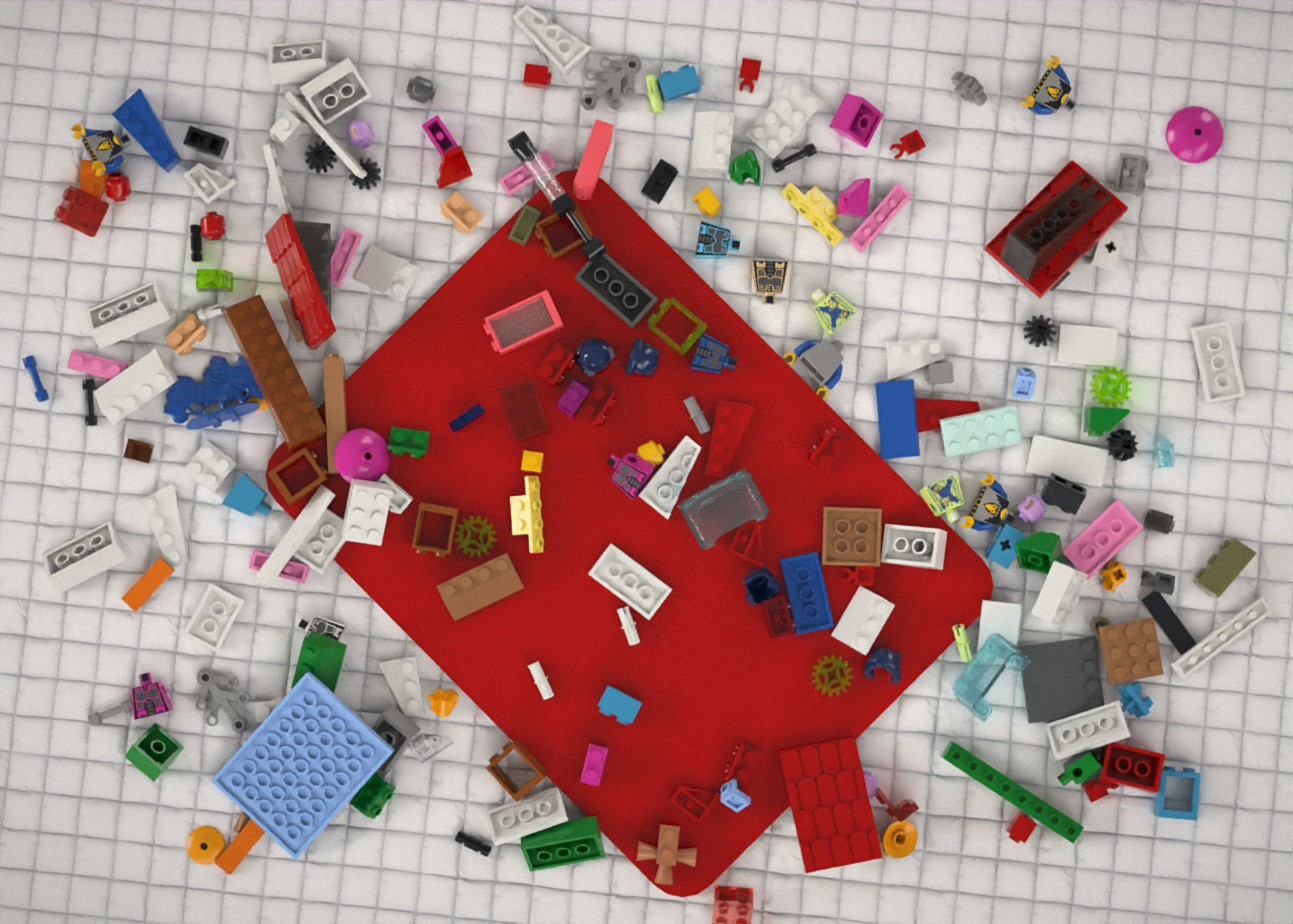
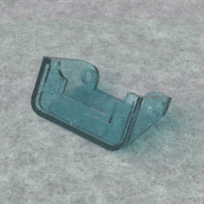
(723, 507)
(984, 671)

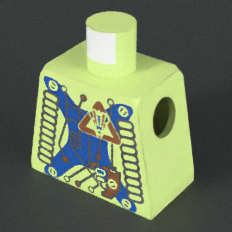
(831, 310)
(944, 497)

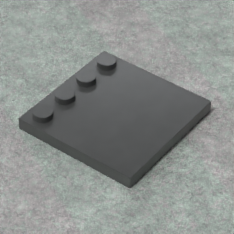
(1061, 679)

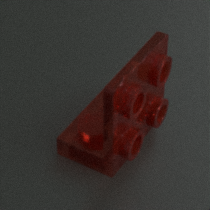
(904, 809)
(732, 905)

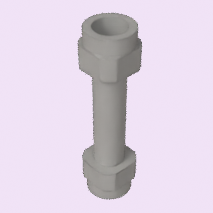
(96, 717)

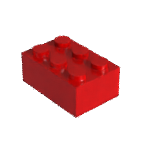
(1130, 767)

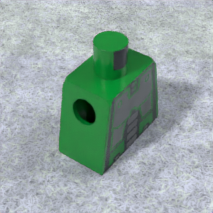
(1086, 761)

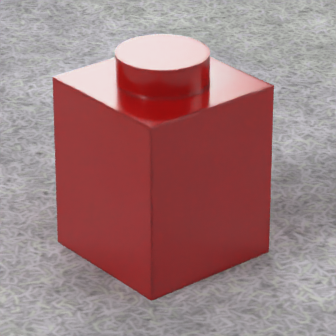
(537, 76)
(1021, 828)

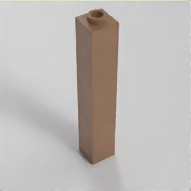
(334, 404)

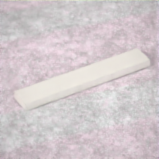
(326, 135)
(294, 536)
(1221, 637)

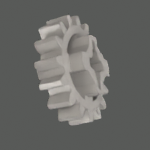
(969, 88)

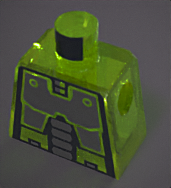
(214, 280)

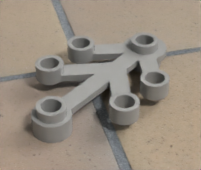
(613, 80)
(220, 698)

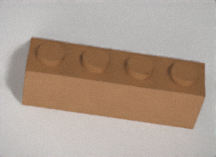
(480, 586)

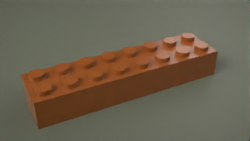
(274, 372)

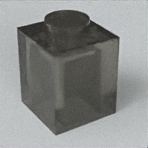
(1159, 522)

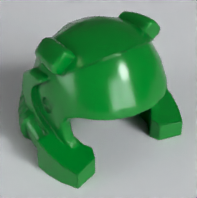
(744, 167)

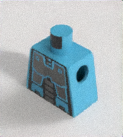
(714, 242)

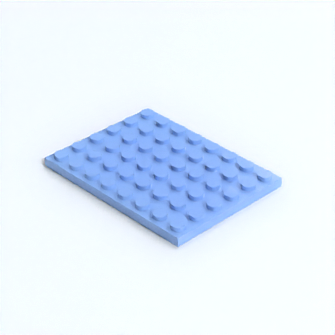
(302, 765)

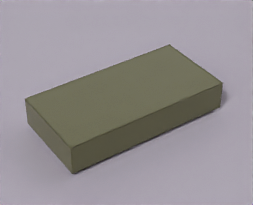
(524, 225)

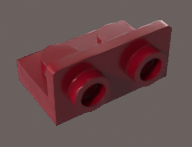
(778, 616)

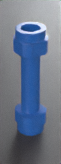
(41, 393)

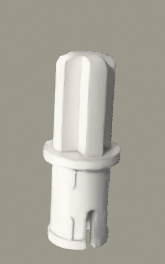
(628, 625)
(541, 680)

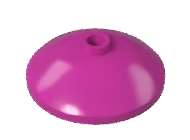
(1188, 145)
(351, 451)

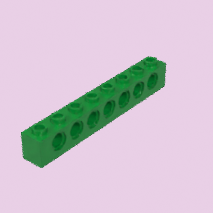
(1012, 792)

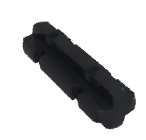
(196, 243)
(473, 843)

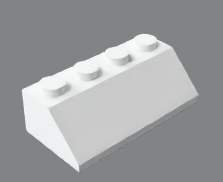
(127, 315)
(134, 386)
(84, 557)

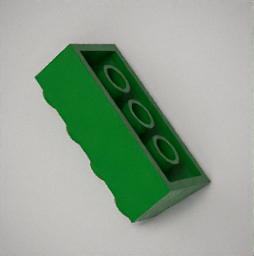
(564, 844)

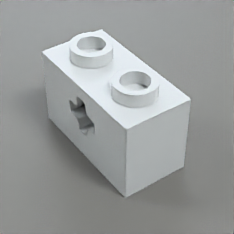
(1100, 254)

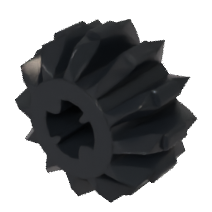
(315, 162)
(372, 175)
(1033, 326)
(1121, 445)

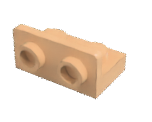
(461, 212)
(186, 335)

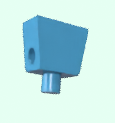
(247, 497)

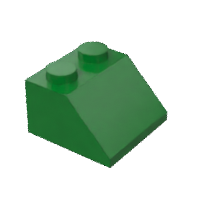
(1101, 420)
(1039, 552)
(154, 752)

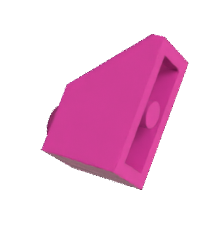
(854, 199)

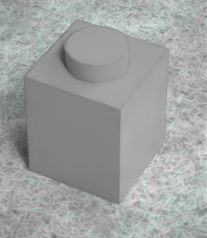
(939, 373)

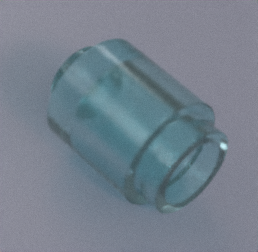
(1164, 453)

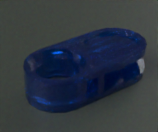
(466, 417)

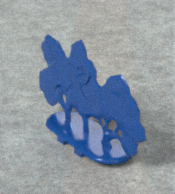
(220, 386)

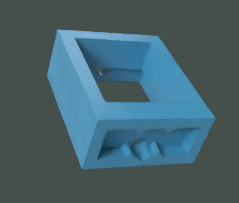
(1160, 811)

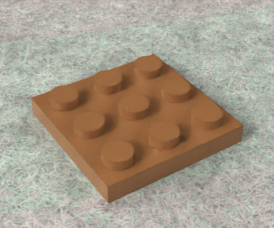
(851, 536)
(1130, 650)

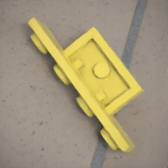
(816, 210)
(527, 514)

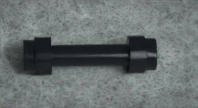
(779, 165)
(91, 419)

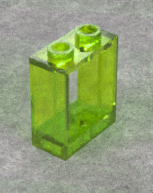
(654, 319)

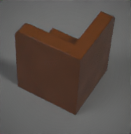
(138, 451)

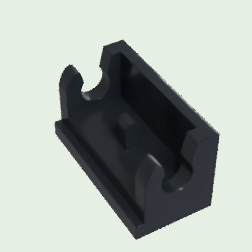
(659, 181)

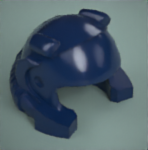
(594, 355)
(642, 359)
(760, 586)
(886, 659)

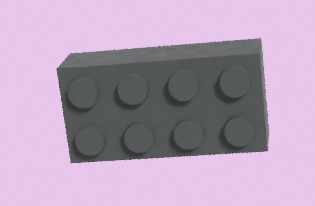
(616, 290)

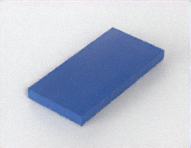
(897, 419)
(807, 593)

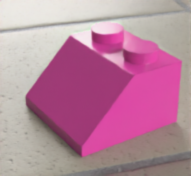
(856, 120)

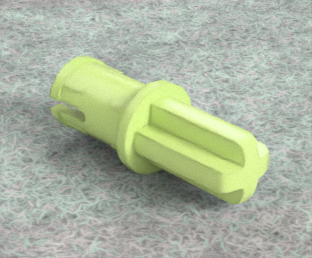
(654, 94)
(962, 643)

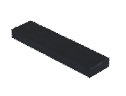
(1168, 622)

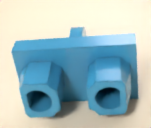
(1132, 701)

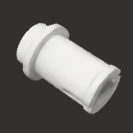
(209, 312)

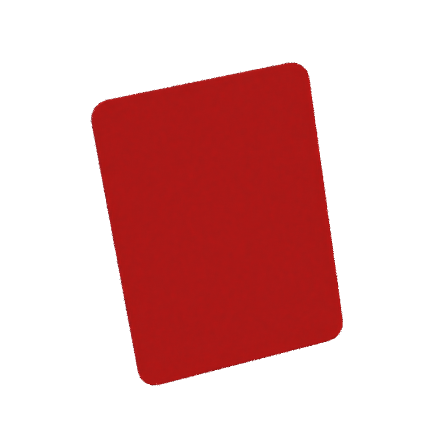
(705, 654)

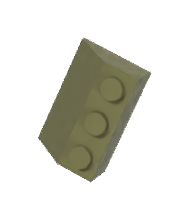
(1223, 567)

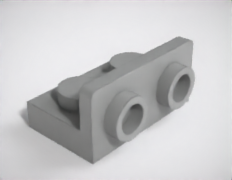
(1131, 174)

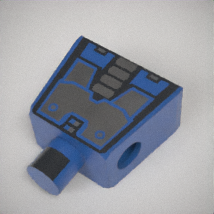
(711, 356)

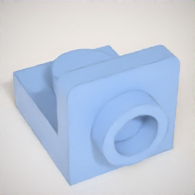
(1024, 383)
(733, 797)

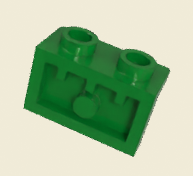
(408, 441)
(373, 796)

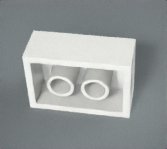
(336, 91)
(366, 512)
(1059, 594)

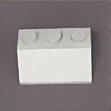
(297, 61)
(712, 141)
(862, 620)

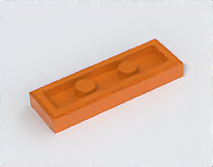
(148, 584)
(240, 847)

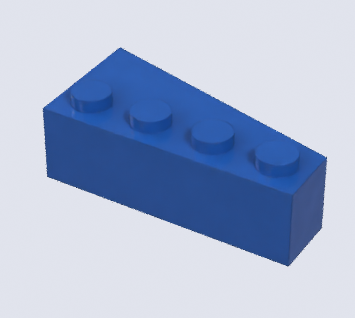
(143, 124)

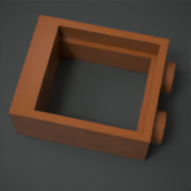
(553, 218)
(281, 485)
(440, 510)
(505, 781)

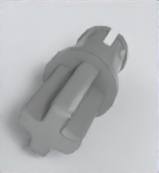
(696, 415)

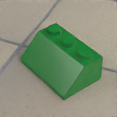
(322, 658)

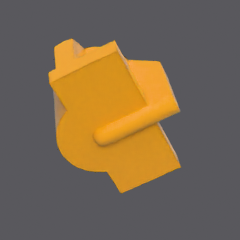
(1113, 576)
(443, 702)

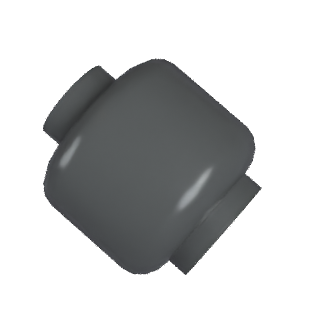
(420, 89)

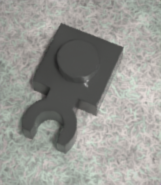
(1161, 582)

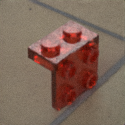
(81, 211)

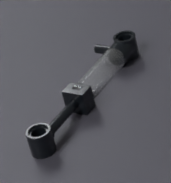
(554, 192)

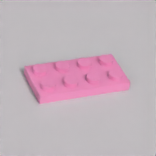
(1102, 539)

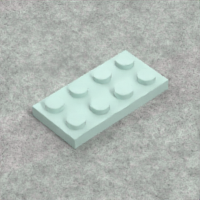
(980, 431)

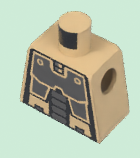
(769, 278)

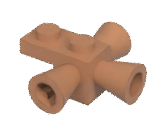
(667, 853)

